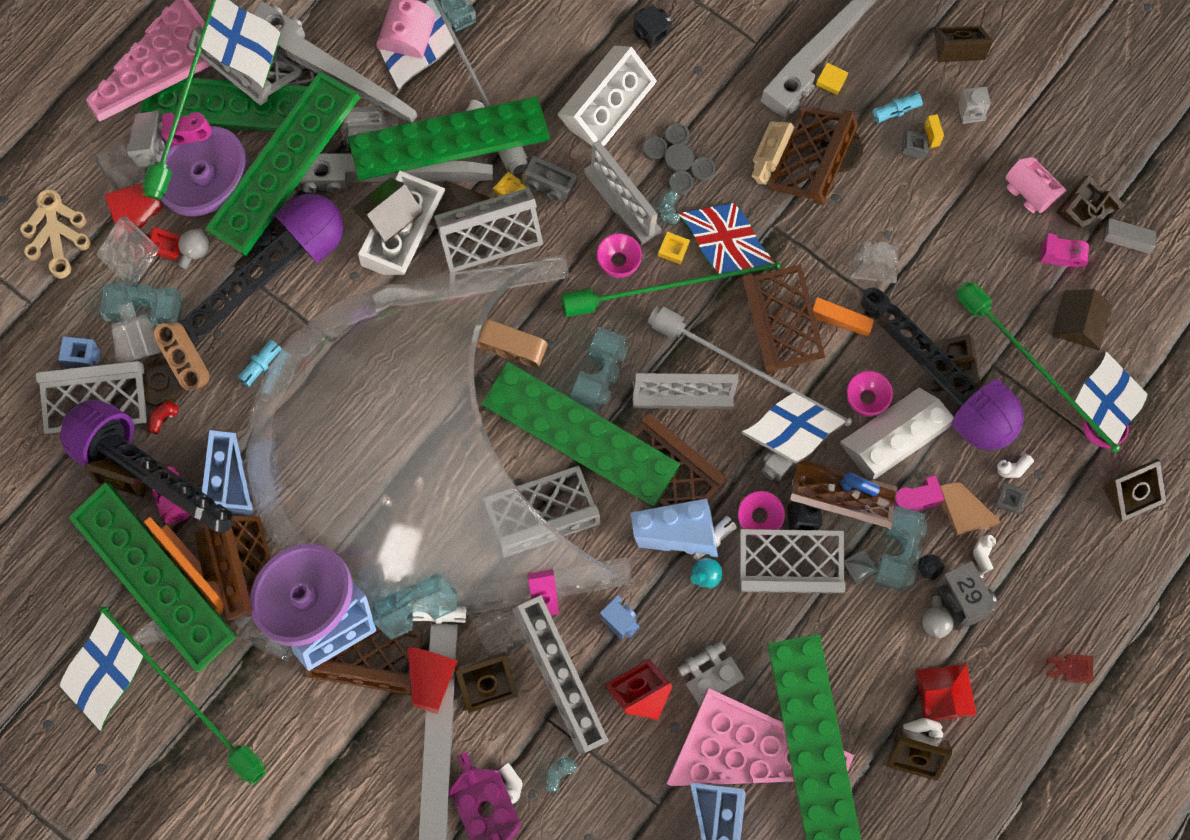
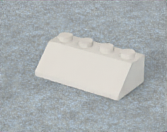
(607, 96)
(398, 252)
(897, 433)

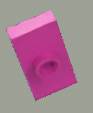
(544, 584)

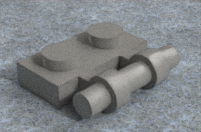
(718, 678)

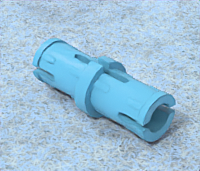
(897, 107)
(259, 363)

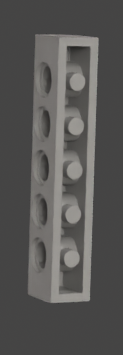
(560, 675)

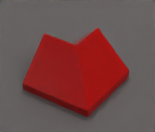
(641, 690)
(945, 692)

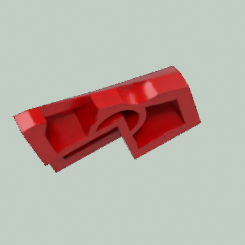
(132, 204)
(429, 678)

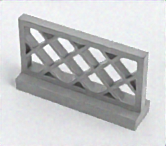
(243, 81)
(622, 194)
(489, 212)
(86, 376)
(684, 391)
(577, 518)
(787, 584)

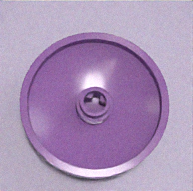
(204, 173)
(301, 594)

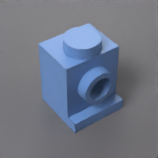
(73, 347)
(619, 618)

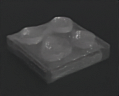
(127, 251)

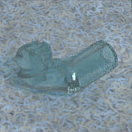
(667, 209)

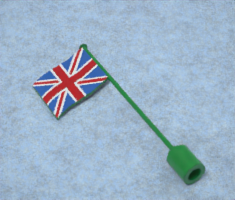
(723, 240)

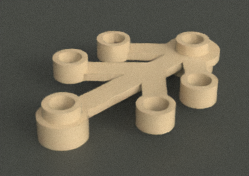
(53, 230)

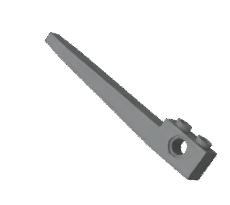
(305, 53)
(798, 71)
(341, 170)

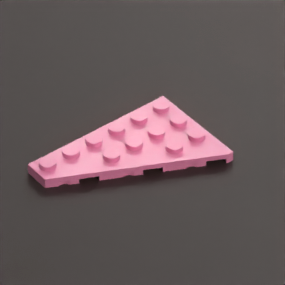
(151, 64)
(733, 746)

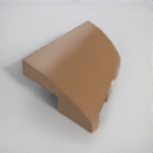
(965, 510)

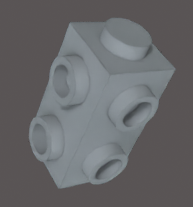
(146, 140)

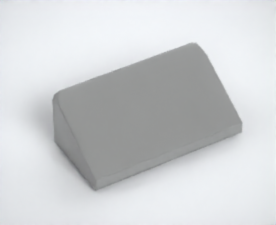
(1130, 236)

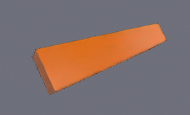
(842, 317)

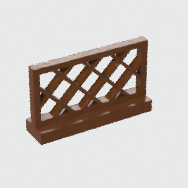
(831, 161)
(762, 324)
(686, 456)
(816, 479)
(230, 568)
(365, 675)

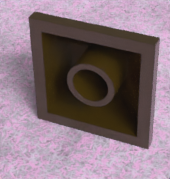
(455, 198)
(119, 478)

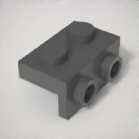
(548, 179)

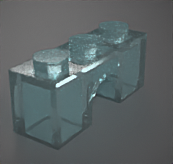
(164, 302)
(592, 389)
(897, 571)
(431, 595)

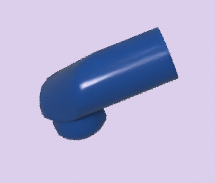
(852, 480)

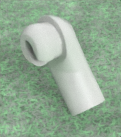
(1014, 470)
(981, 552)
(925, 725)
(513, 782)

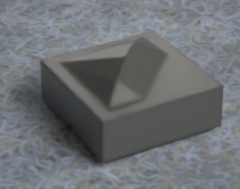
(915, 144)
(1012, 498)
(859, 567)

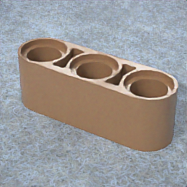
(511, 344)
(170, 350)

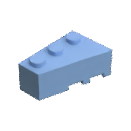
(224, 474)
(676, 527)
(351, 629)
(719, 811)

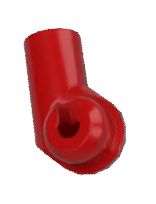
(158, 414)

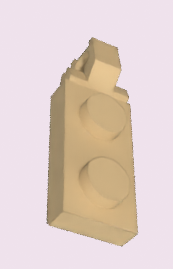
(771, 150)

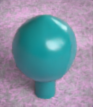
(706, 573)

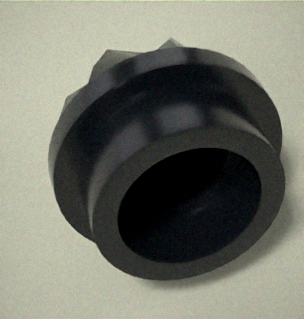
(930, 566)

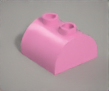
(406, 28)
(1034, 184)

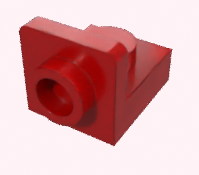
(166, 242)

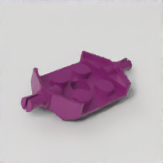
(474, 789)

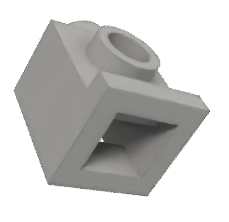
(974, 105)
(776, 466)

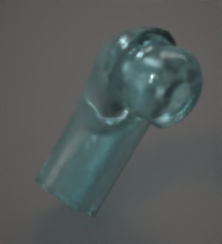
(558, 770)

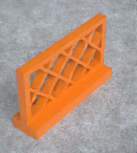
(186, 562)

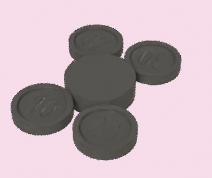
(679, 158)

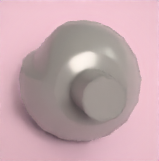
(192, 245)
(937, 620)

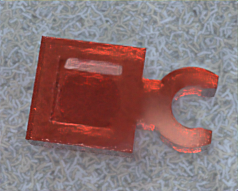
(1075, 667)

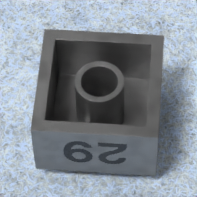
(966, 595)

